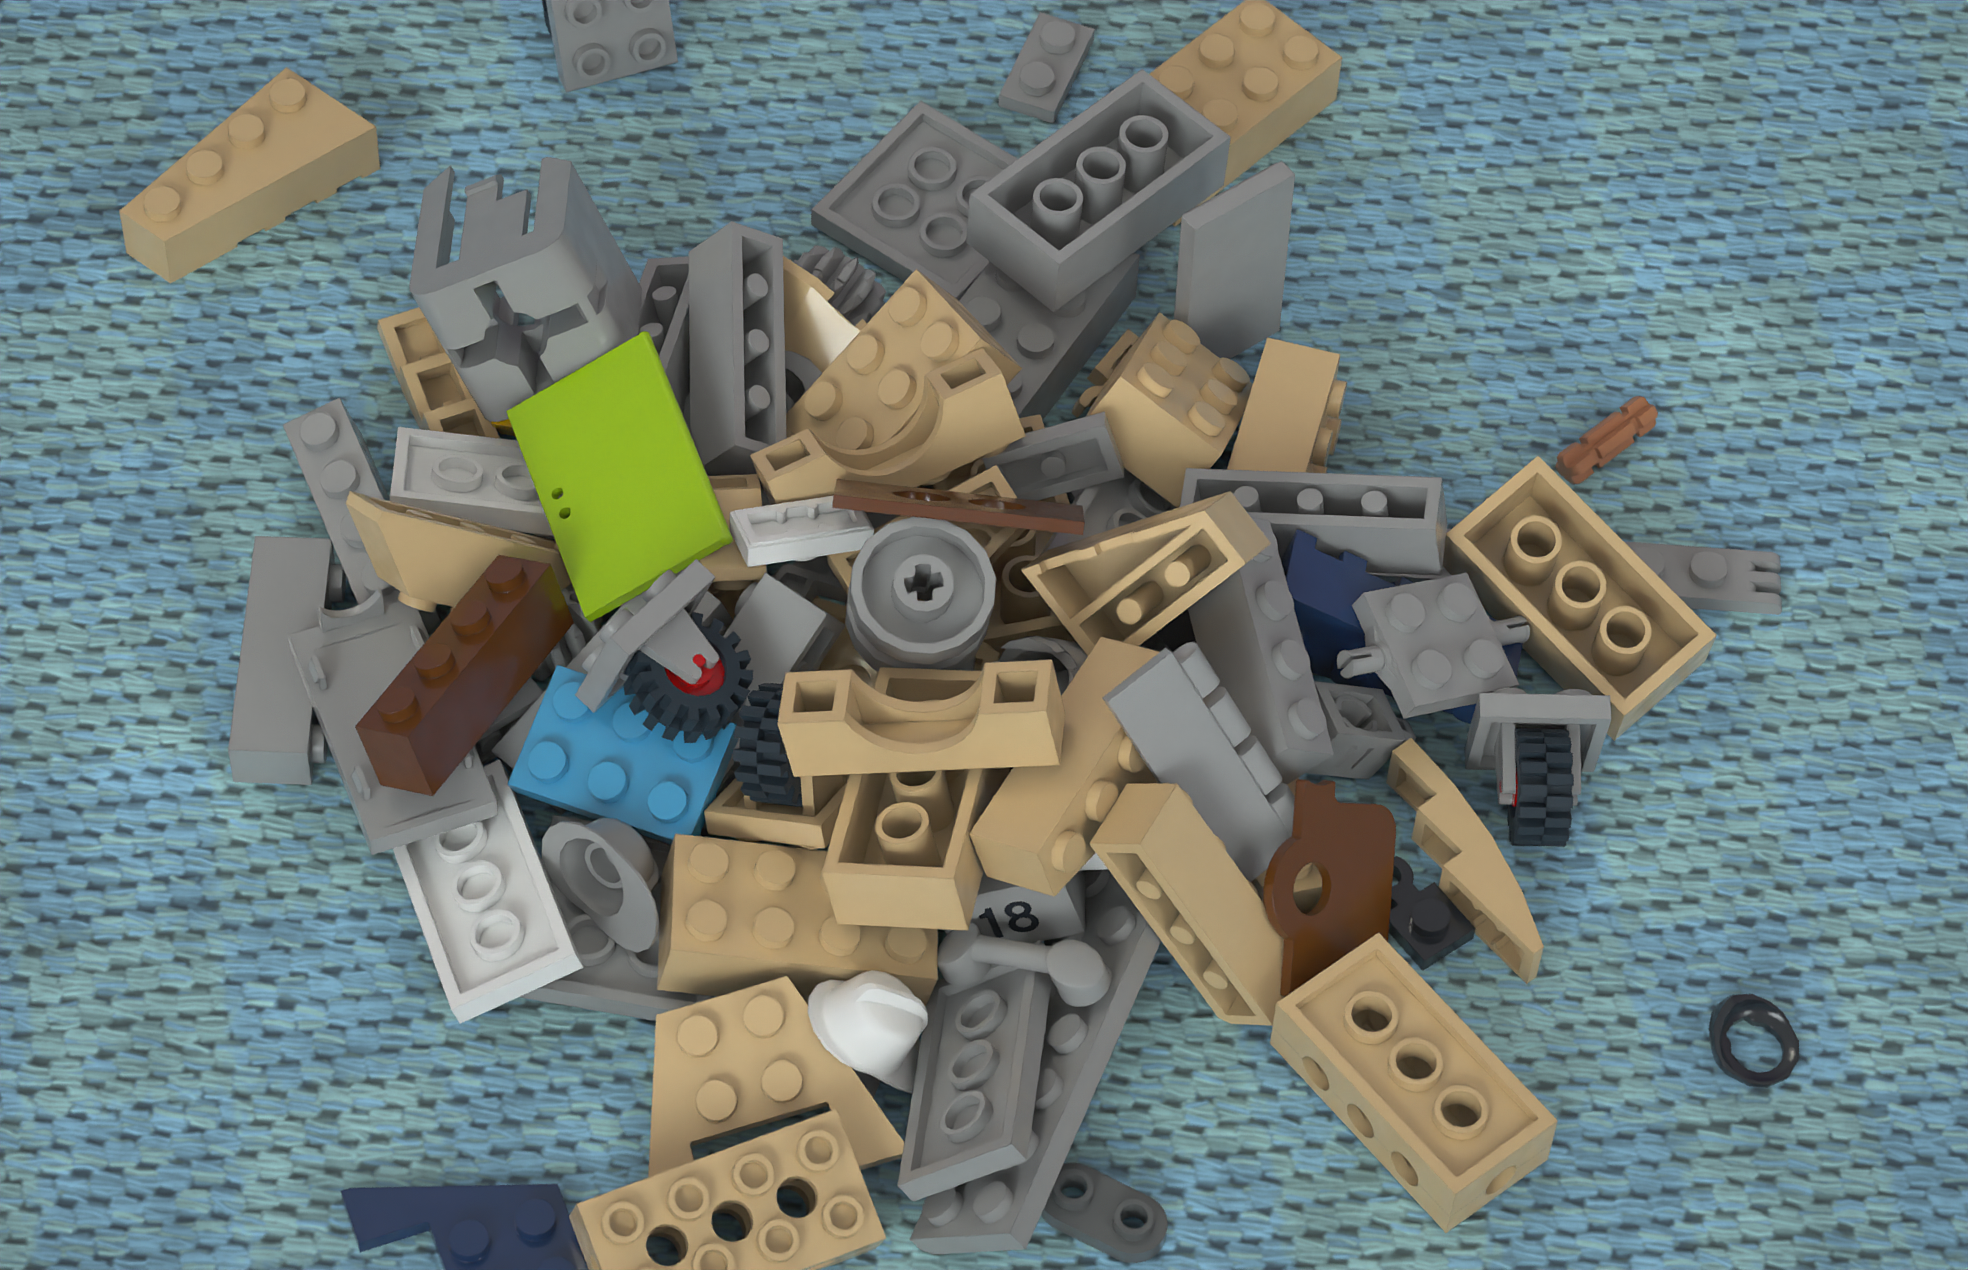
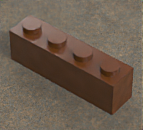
(464, 675)

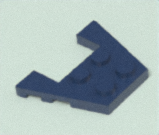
(471, 1224)

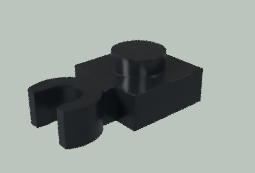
(1425, 920)

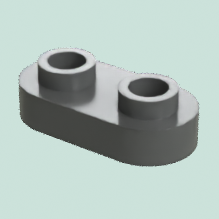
(1099, 1214)

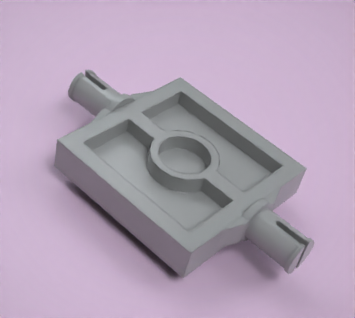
(1433, 644)

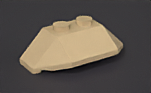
(436, 554)

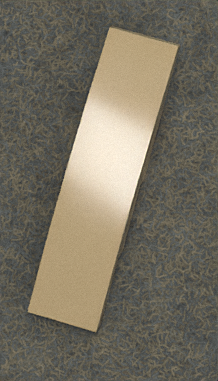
(429, 378)
(1470, 860)

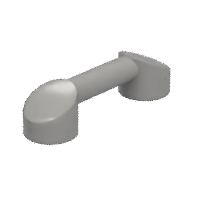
(1072, 964)

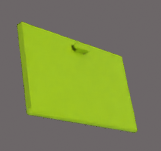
(625, 473)

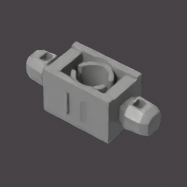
(1360, 730)

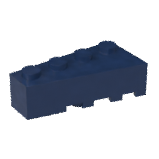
(1323, 602)

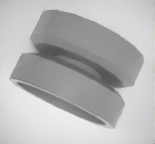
(928, 563)

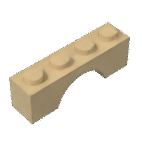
(960, 418)
(846, 727)

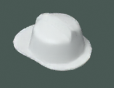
(871, 1025)

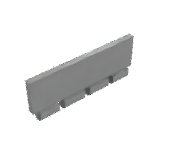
(1201, 741)

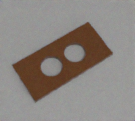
(958, 506)

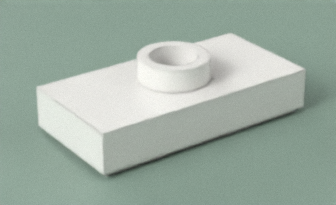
(797, 531)

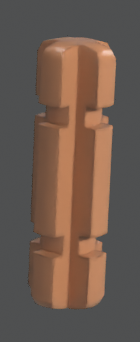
(1606, 440)

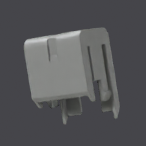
(559, 273)

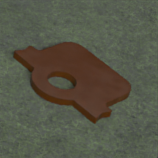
(1356, 863)

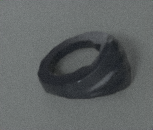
(1759, 1013)

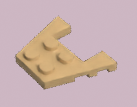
(748, 1065)

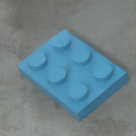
(616, 766)

